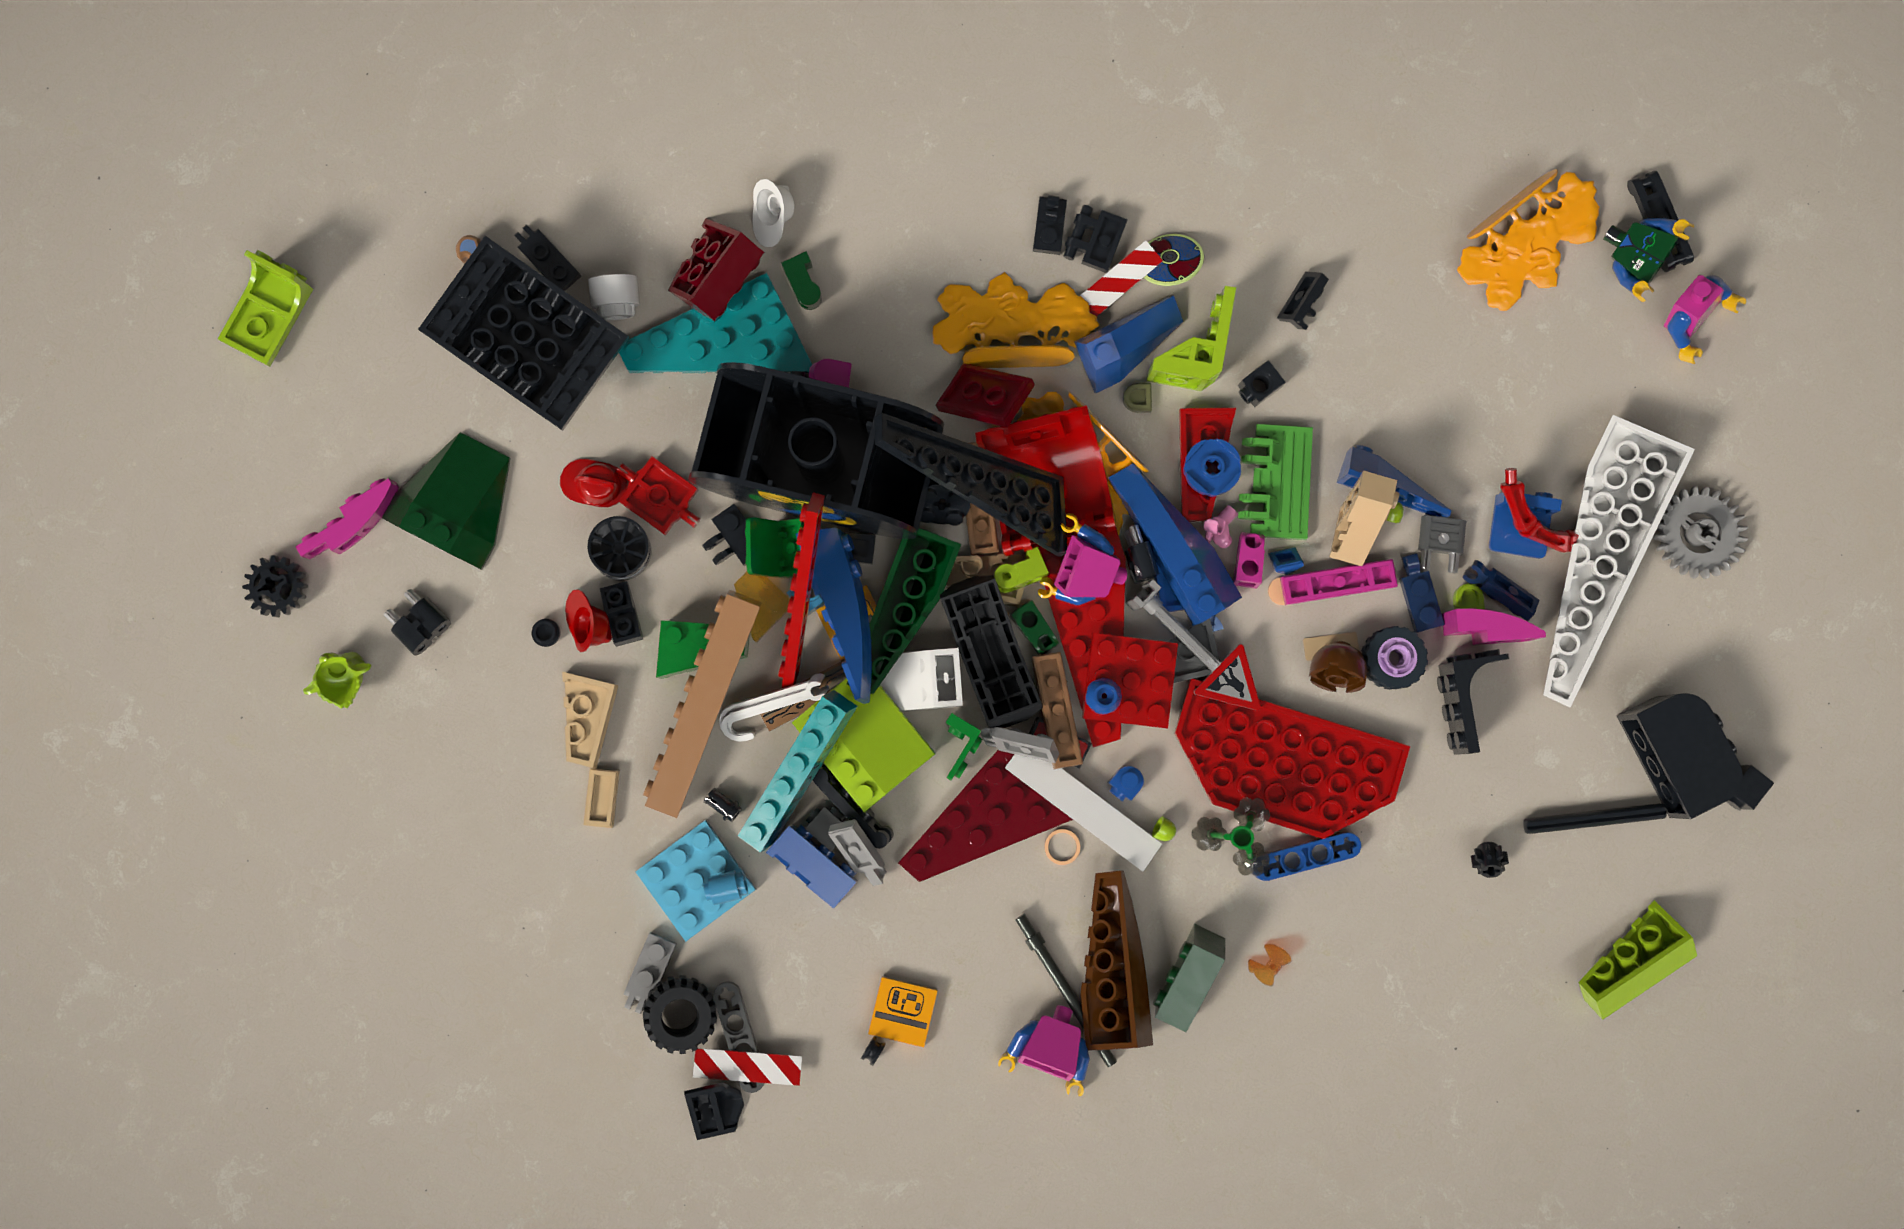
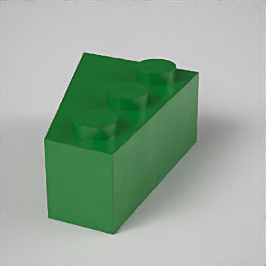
(680, 645)

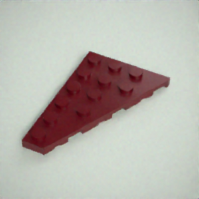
(982, 819)

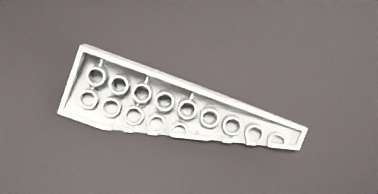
(1617, 517)

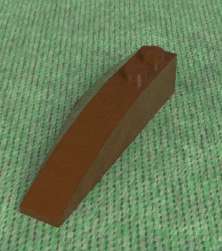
(1115, 978)

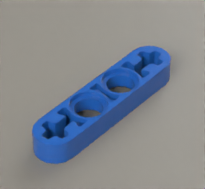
(1307, 861)

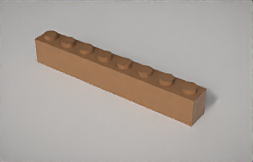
(702, 704)

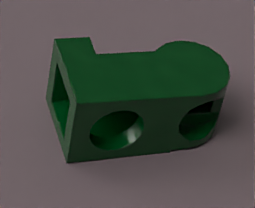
(805, 290)
(1034, 627)

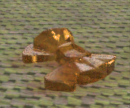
(1267, 972)

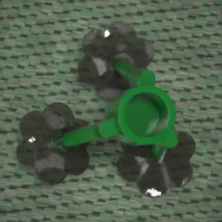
(1251, 856)

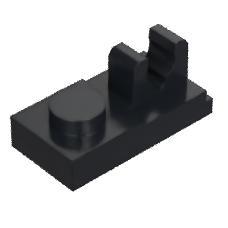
(1049, 225)
(1300, 301)

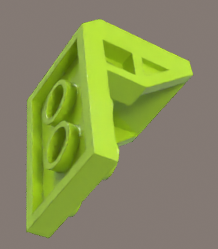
(1182, 364)

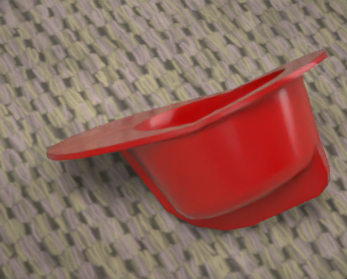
(592, 483)
(586, 623)

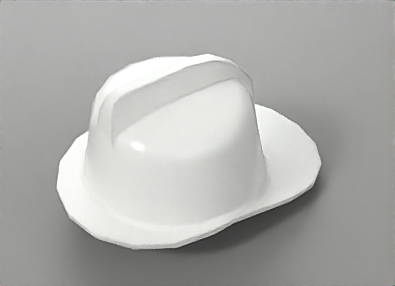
(771, 210)

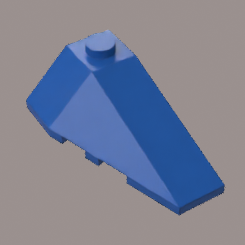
(1121, 346)
(1410, 494)

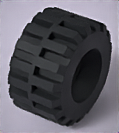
(685, 1038)

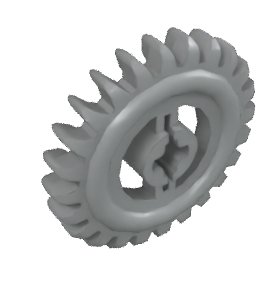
(1721, 525)

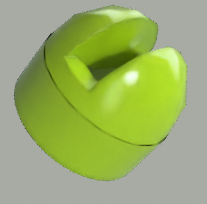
(1396, 514)
(1164, 829)

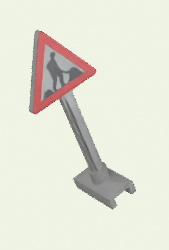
(1229, 680)

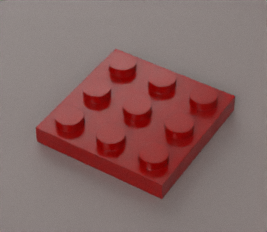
(1143, 673)

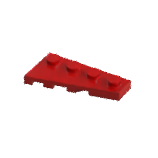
(1195, 426)

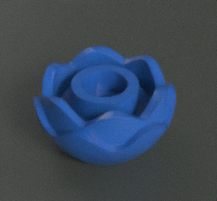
(1094, 696)

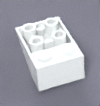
(925, 680)

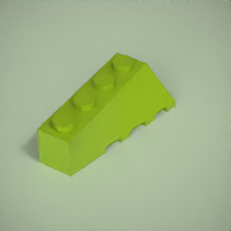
(1637, 961)

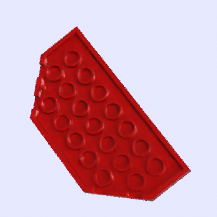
(1300, 765)

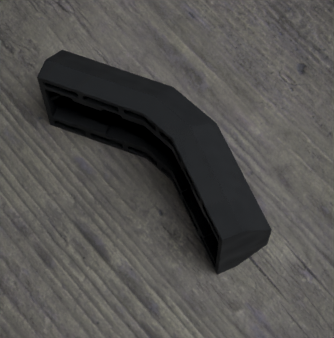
(990, 651)

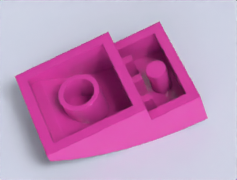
(1489, 626)

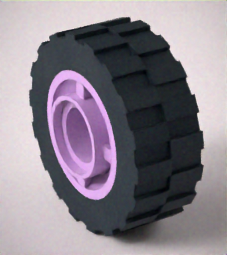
(1410, 652)

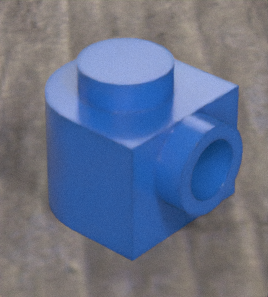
(1126, 783)

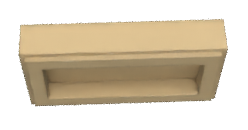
(601, 798)

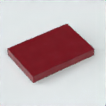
(985, 395)

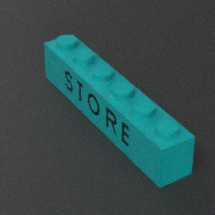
(797, 770)

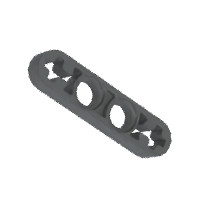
(733, 1037)

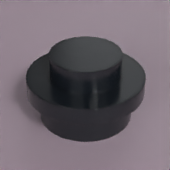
(545, 632)

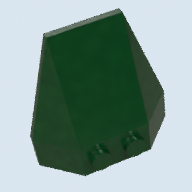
(455, 500)

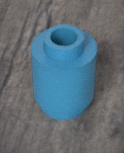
(726, 887)

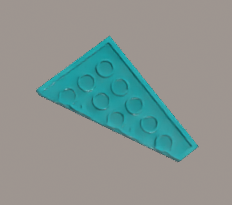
(749, 332)

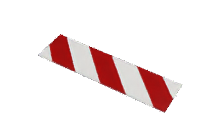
(1121, 278)
(747, 1067)

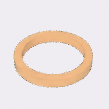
(1077, 847)

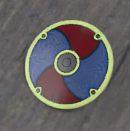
(1180, 257)

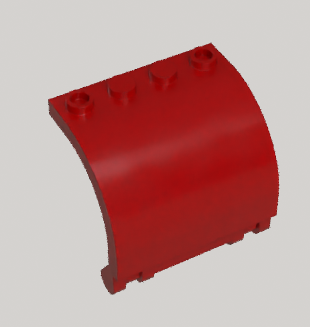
(1064, 446)

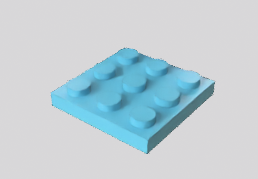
(679, 875)

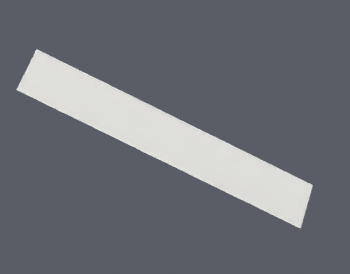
(1086, 809)

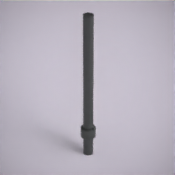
(1036, 942)

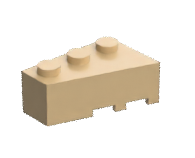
(1363, 517)

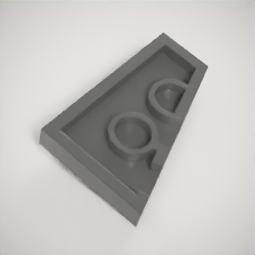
(1187, 663)

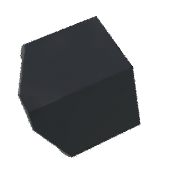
(714, 1109)

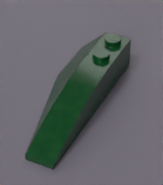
(908, 597)

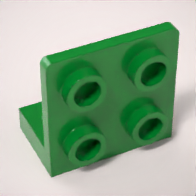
(960, 729)

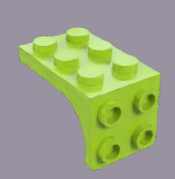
(266, 308)

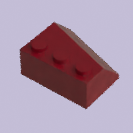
(715, 269)

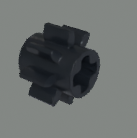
(1489, 859)

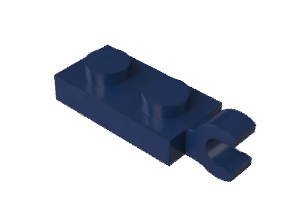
(1503, 590)
(1420, 596)

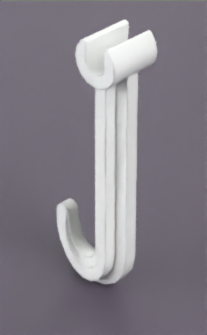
(769, 702)

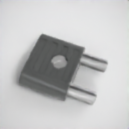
(1441, 536)

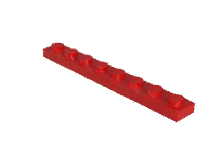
(801, 583)

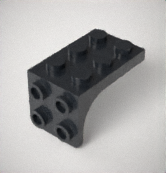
(1458, 709)

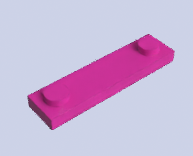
(1338, 582)

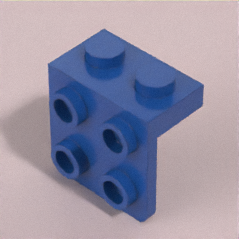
(1506, 538)

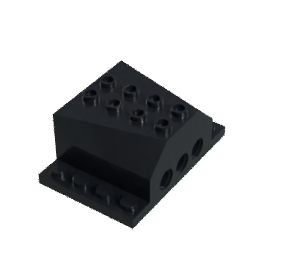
(523, 333)

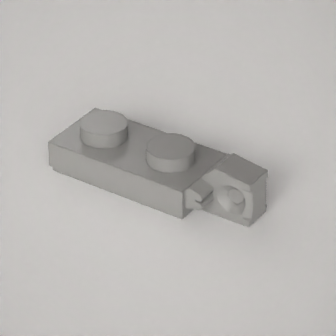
(858, 850)

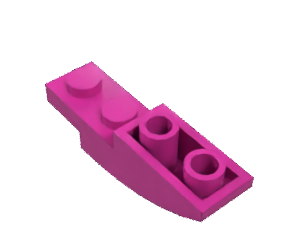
(360, 517)

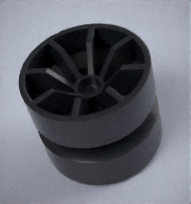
(619, 548)

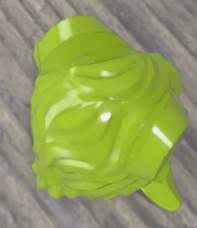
(338, 678)

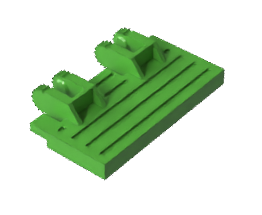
(1282, 481)

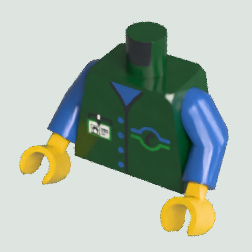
(1643, 251)

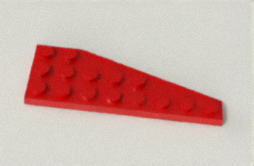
(1076, 627)

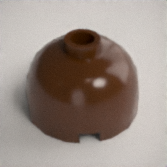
(1338, 667)

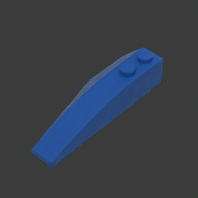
(1179, 549)
(840, 588)

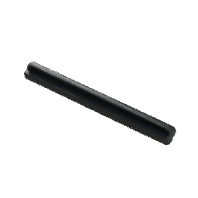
(1594, 818)

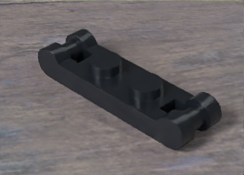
(1659, 206)
(833, 789)

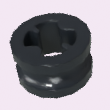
(873, 1050)

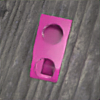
(1249, 560)

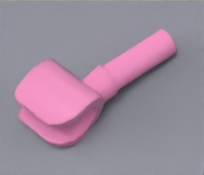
(1214, 526)

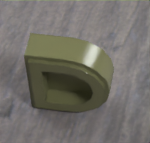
(1138, 398)

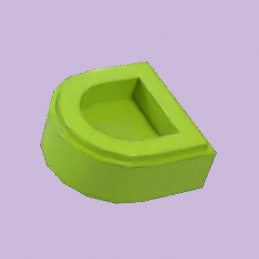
(1468, 597)

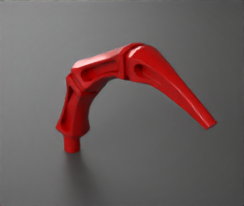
(1526, 521)

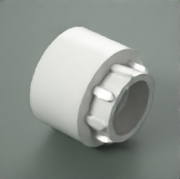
(614, 296)

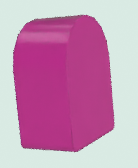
(831, 371)

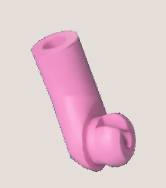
(1225, 540)

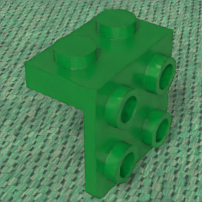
(771, 547)

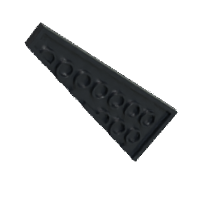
(1002, 487)

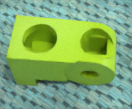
(1021, 574)

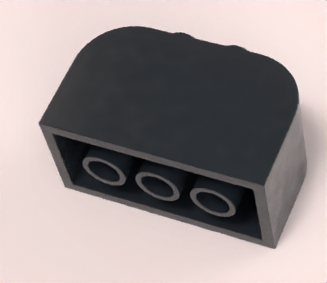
(1683, 753)

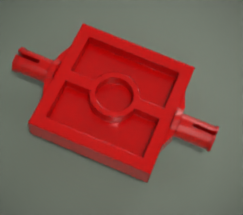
(658, 495)

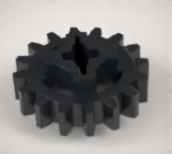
(267, 576)

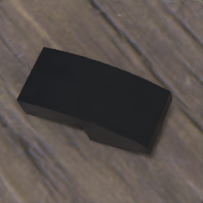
(621, 613)

